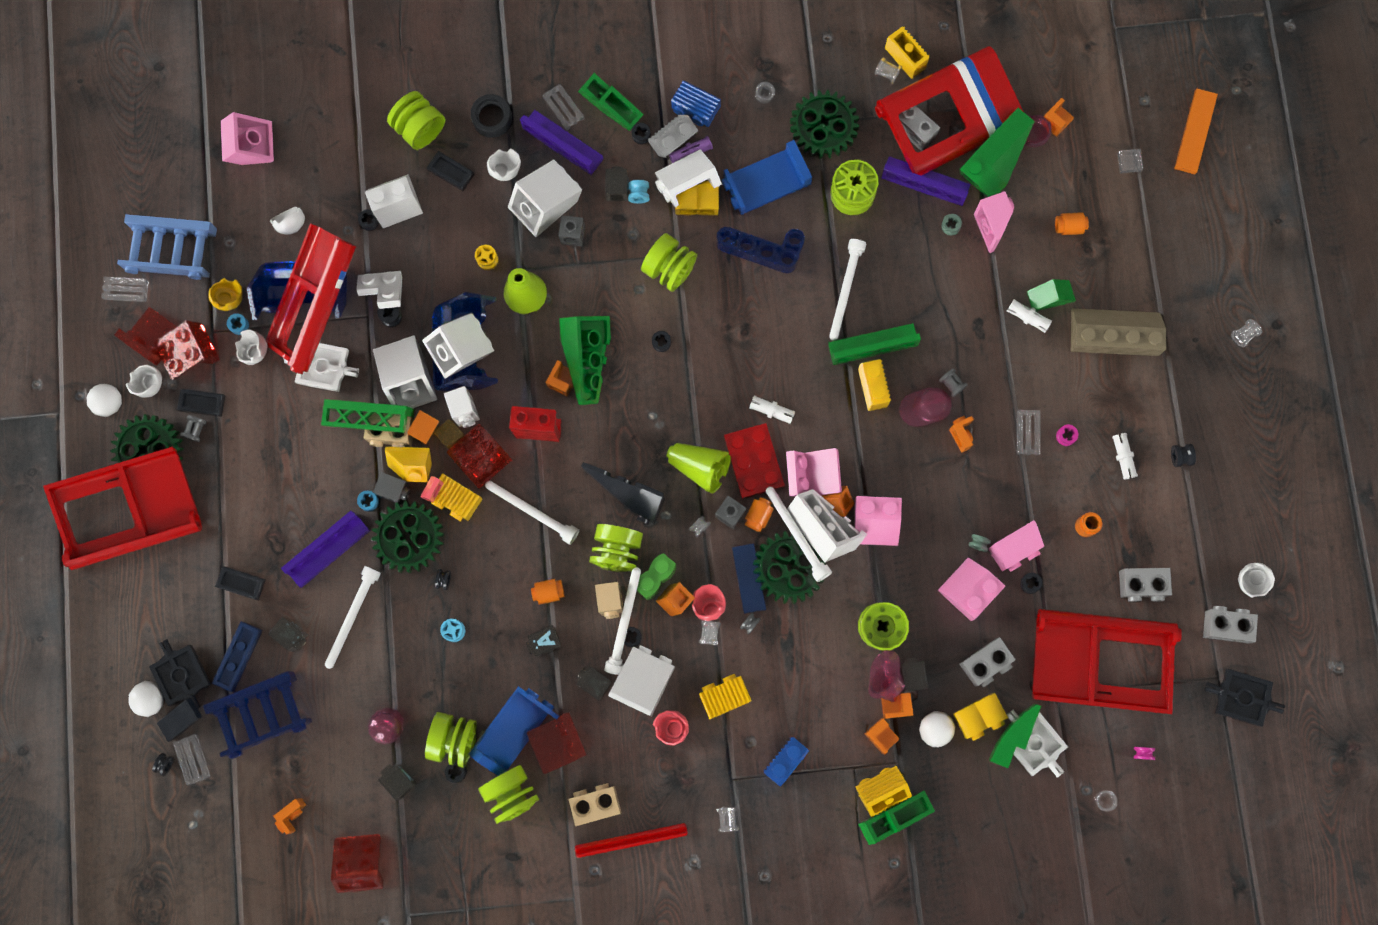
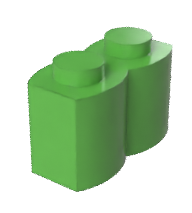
(660, 571)

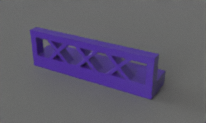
(562, 141)
(929, 183)
(326, 549)

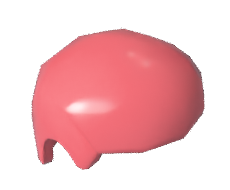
(708, 602)
(671, 727)

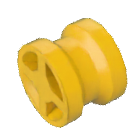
(483, 253)

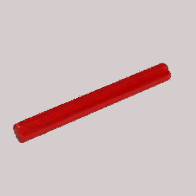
(631, 840)

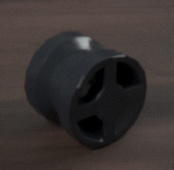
(392, 319)
(1183, 455)

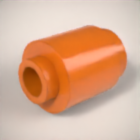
(1071, 223)
(759, 514)
(1094, 522)
(548, 591)

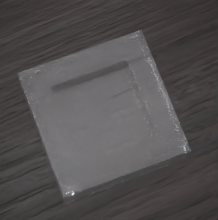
(1130, 161)

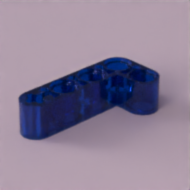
(760, 245)

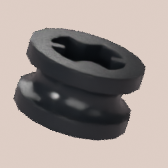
(638, 139)
(361, 218)
(664, 348)
(443, 579)
(1034, 589)
(638, 637)
(162, 764)
(459, 778)

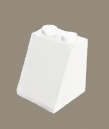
(543, 197)
(394, 201)
(458, 344)
(404, 373)
(642, 680)

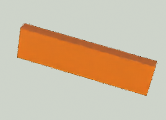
(1195, 131)

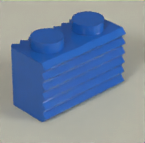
(695, 103)
(786, 761)

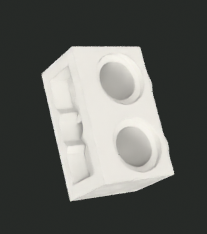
(462, 407)

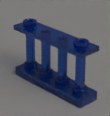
(241, 700)

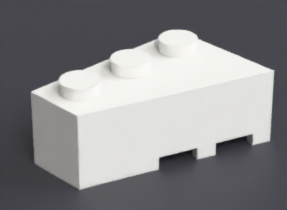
(823, 527)

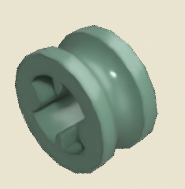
(949, 231)
(979, 543)

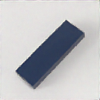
(750, 591)
(237, 656)

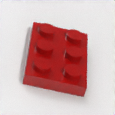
(754, 460)

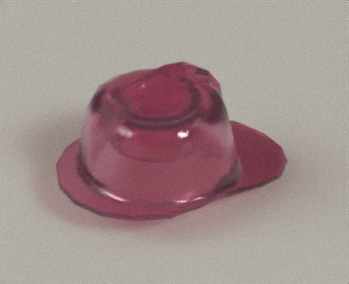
(925, 407)
(886, 677)

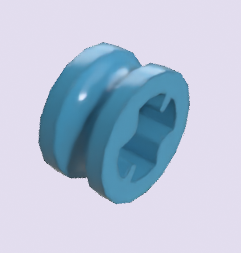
(236, 317)
(362, 497)

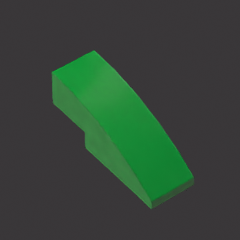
(610, 102)
(1015, 736)
(896, 818)

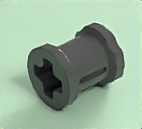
(953, 382)
(193, 428)

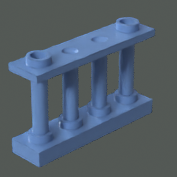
(159, 227)

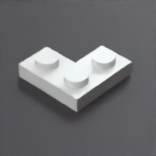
(386, 285)

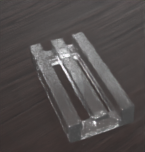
(572, 120)
(130, 281)
(1028, 451)
(183, 763)

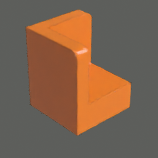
(1058, 117)
(560, 379)
(422, 427)
(841, 501)
(675, 599)
(900, 708)
(882, 736)

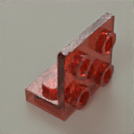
(145, 333)
(185, 348)
(479, 455)
(556, 743)
(356, 863)

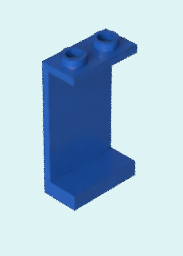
(767, 179)
(509, 730)

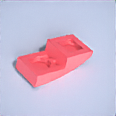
(432, 489)

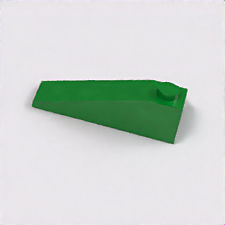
(995, 160)
(584, 348)

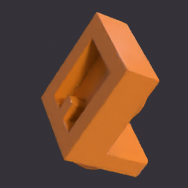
(961, 436)
(290, 812)

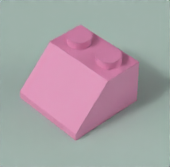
(246, 139)
(992, 218)
(879, 519)
(1017, 546)
(971, 588)

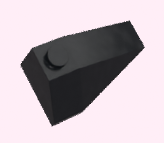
(638, 499)

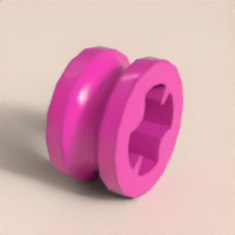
(1073, 438)
(1144, 753)

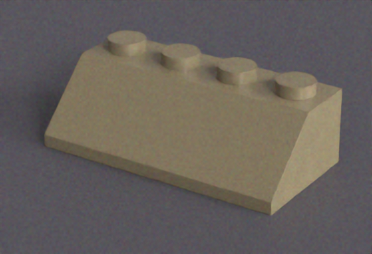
(1117, 332)

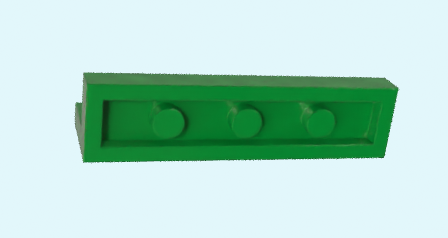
(873, 344)
(367, 409)

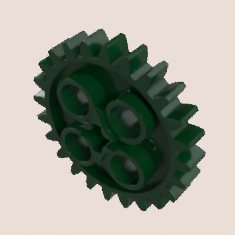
(833, 140)
(134, 435)
(424, 526)
(782, 586)

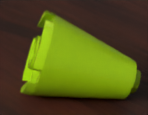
(524, 291)
(700, 464)

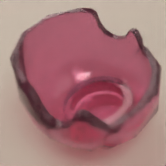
(1039, 133)
(385, 725)

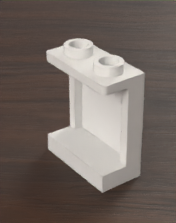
(686, 174)

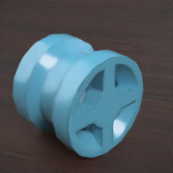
(638, 191)
(451, 626)

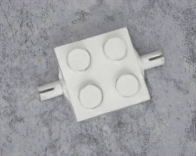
(327, 368)
(1042, 747)

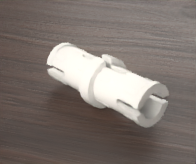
(1029, 316)
(772, 409)
(1125, 456)

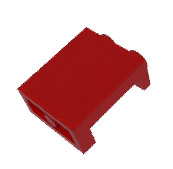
(535, 424)

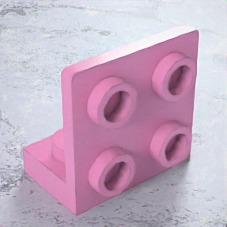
(814, 471)

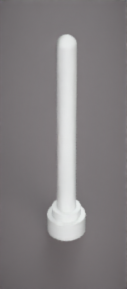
(856, 248)
(567, 532)
(819, 570)
(369, 577)
(614, 663)

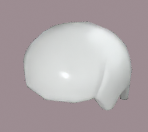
(504, 165)
(288, 221)
(251, 347)
(145, 381)
(104, 400)
(1256, 579)
(146, 699)
(937, 729)

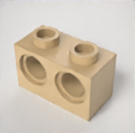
(388, 437)
(609, 599)
(596, 810)

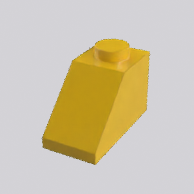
(409, 462)

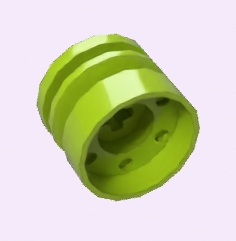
(416, 120)
(857, 198)
(672, 264)
(616, 547)
(896, 628)
(450, 739)
(508, 794)

